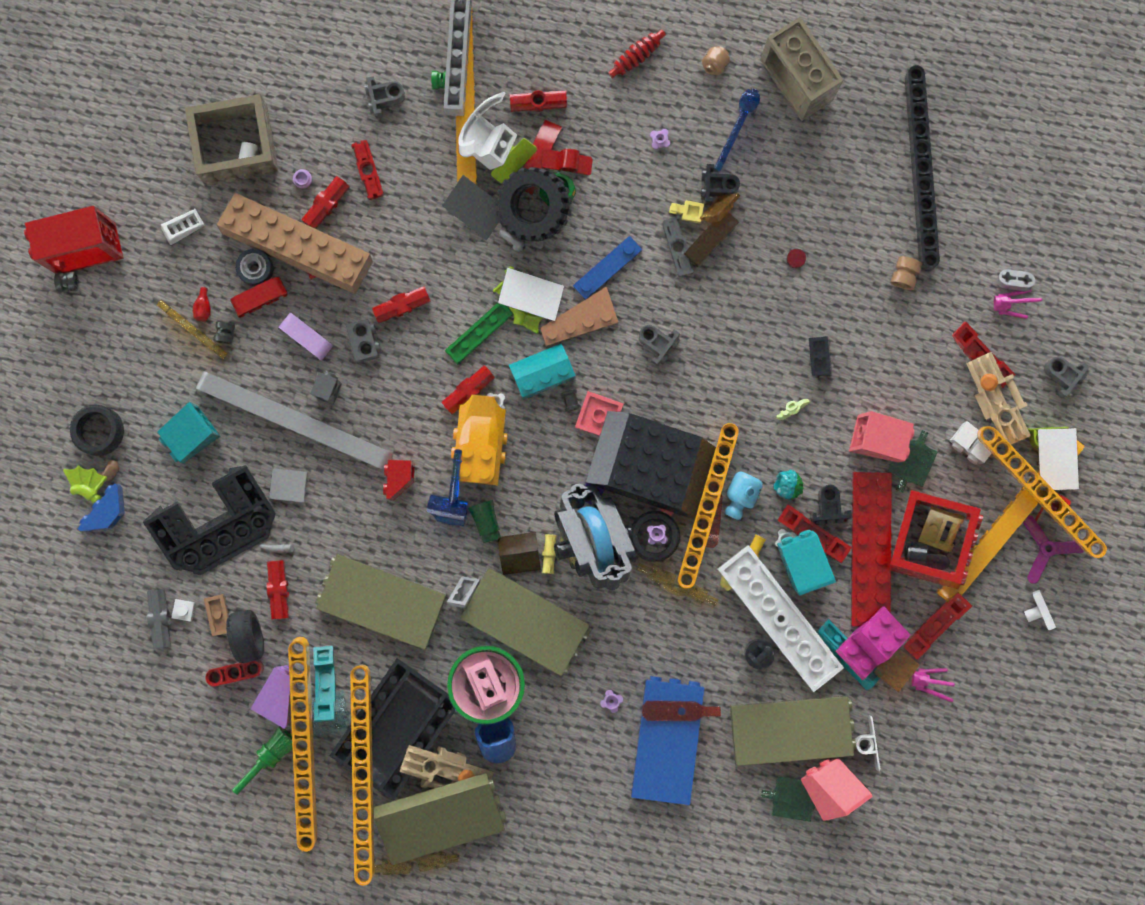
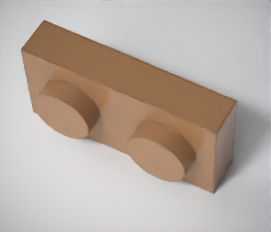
(217, 614)

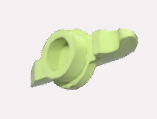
(792, 408)

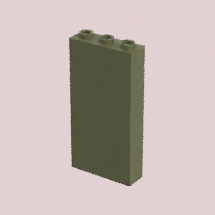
(380, 601)
(525, 622)
(792, 730)
(439, 818)

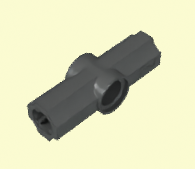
(158, 618)

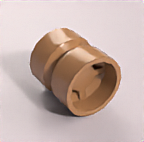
(906, 273)

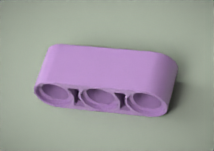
(305, 336)

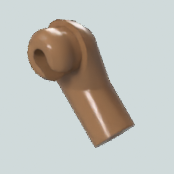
(110, 470)

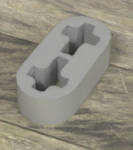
(1015, 280)

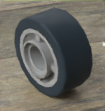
(251, 257)

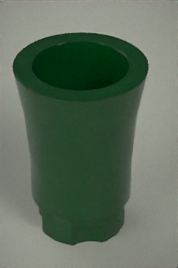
(485, 520)

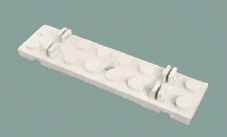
(792, 636)

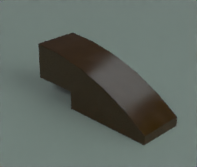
(711, 239)

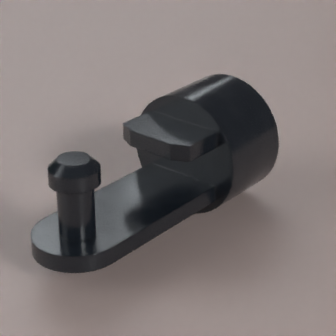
(759, 654)

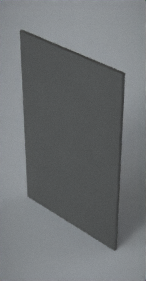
(473, 207)

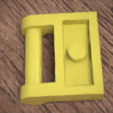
(935, 526)

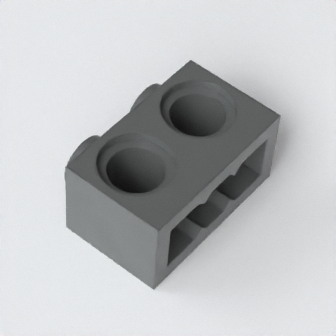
(359, 342)
(326, 387)

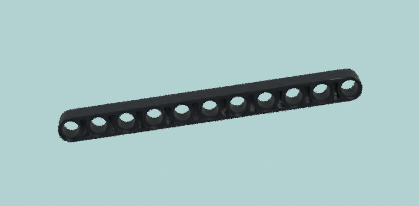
(924, 159)

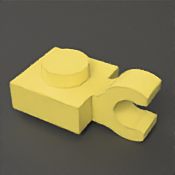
(690, 211)

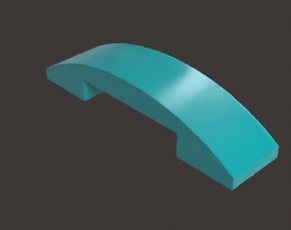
(324, 684)

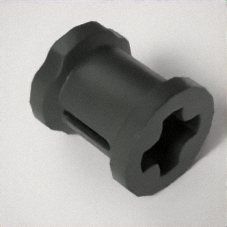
(570, 400)

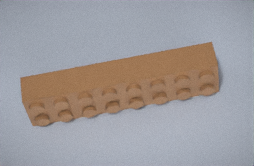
(295, 243)

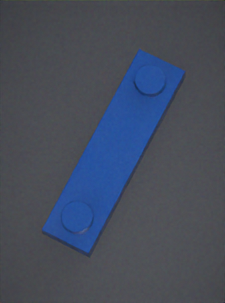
(607, 267)

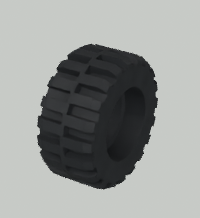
(509, 204)

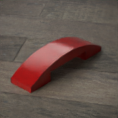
(545, 139)
(974, 348)
(798, 523)
(937, 625)

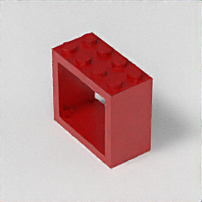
(73, 240)
(926, 573)

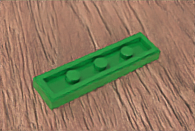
(479, 332)

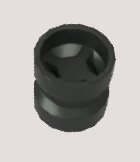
(65, 282)
(224, 332)

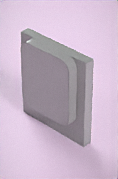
(288, 485)

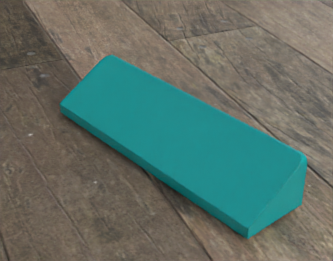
(833, 639)

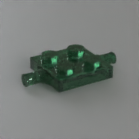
(916, 466)
(790, 799)

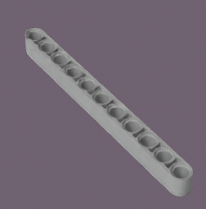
(293, 420)

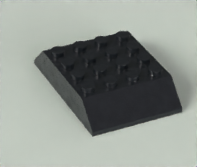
(651, 463)
(403, 713)

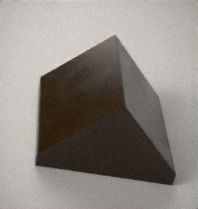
(519, 553)

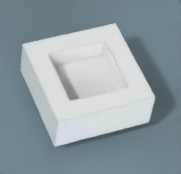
(183, 610)

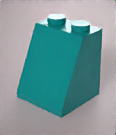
(187, 433)
(805, 562)

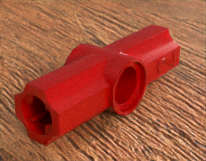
(525, 101)
(325, 202)
(401, 304)
(468, 387)
(277, 589)

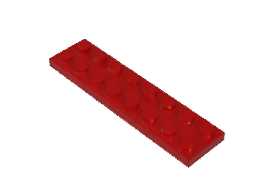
(870, 545)

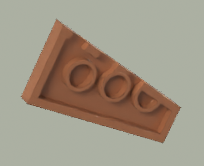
(584, 318)

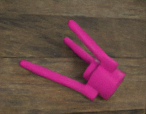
(1003, 302)
(921, 680)

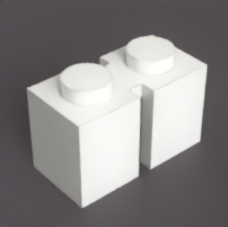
(964, 438)

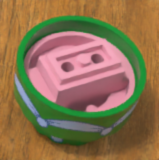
(468, 691)

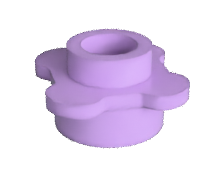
(660, 143)
(656, 539)
(611, 696)

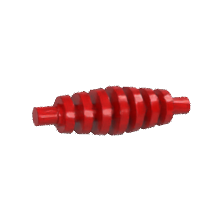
(637, 53)

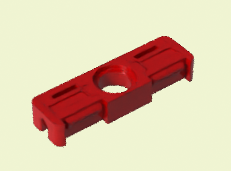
(364, 158)

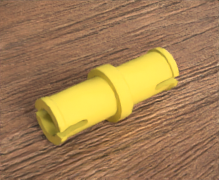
(549, 554)

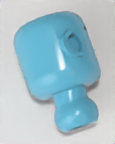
(743, 493)

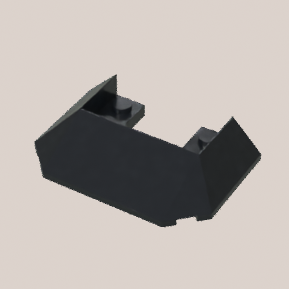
(222, 538)

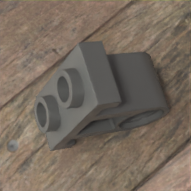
(381, 95)
(659, 344)
(1067, 375)

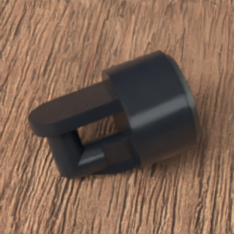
(918, 554)

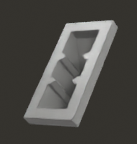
(463, 592)

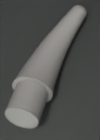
(278, 548)

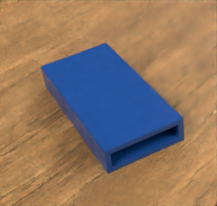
(667, 748)

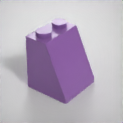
(274, 698)

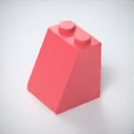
(882, 437)
(834, 789)

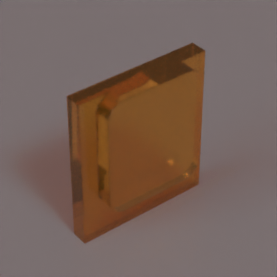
(719, 208)
(897, 670)

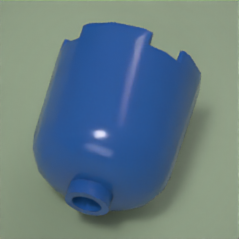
(496, 741)

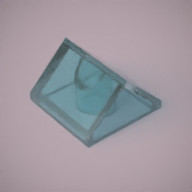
(341, 720)

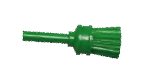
(268, 756)

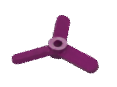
(1044, 556)

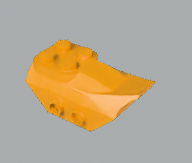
(481, 440)

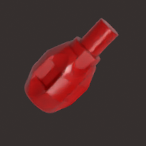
(201, 306)

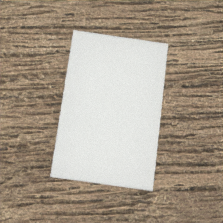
(531, 294)
(1058, 458)

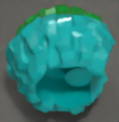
(788, 484)

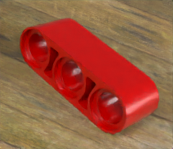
(256, 297)
(225, 673)

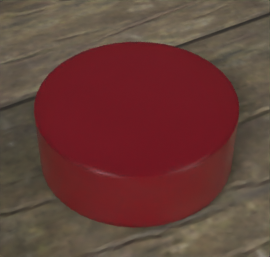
(796, 258)

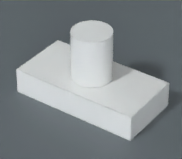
(1040, 611)

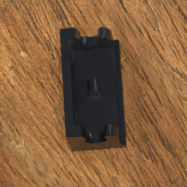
(820, 356)

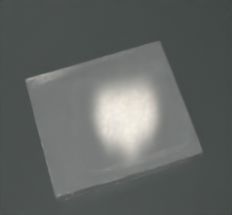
(345, 810)

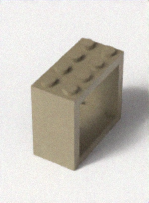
(800, 68)
(229, 109)

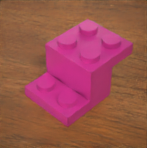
(873, 643)

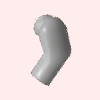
(517, 243)

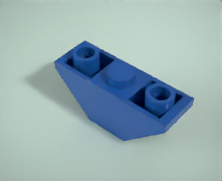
(105, 511)

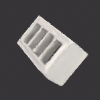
(185, 231)

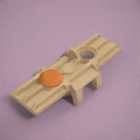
(991, 400)
(443, 764)

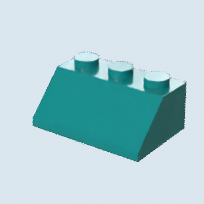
(542, 371)

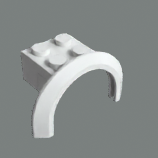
(483, 140)

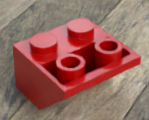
(399, 477)

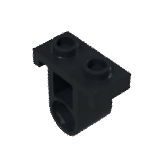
(716, 184)
(830, 508)

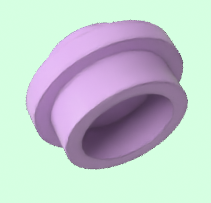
(302, 178)

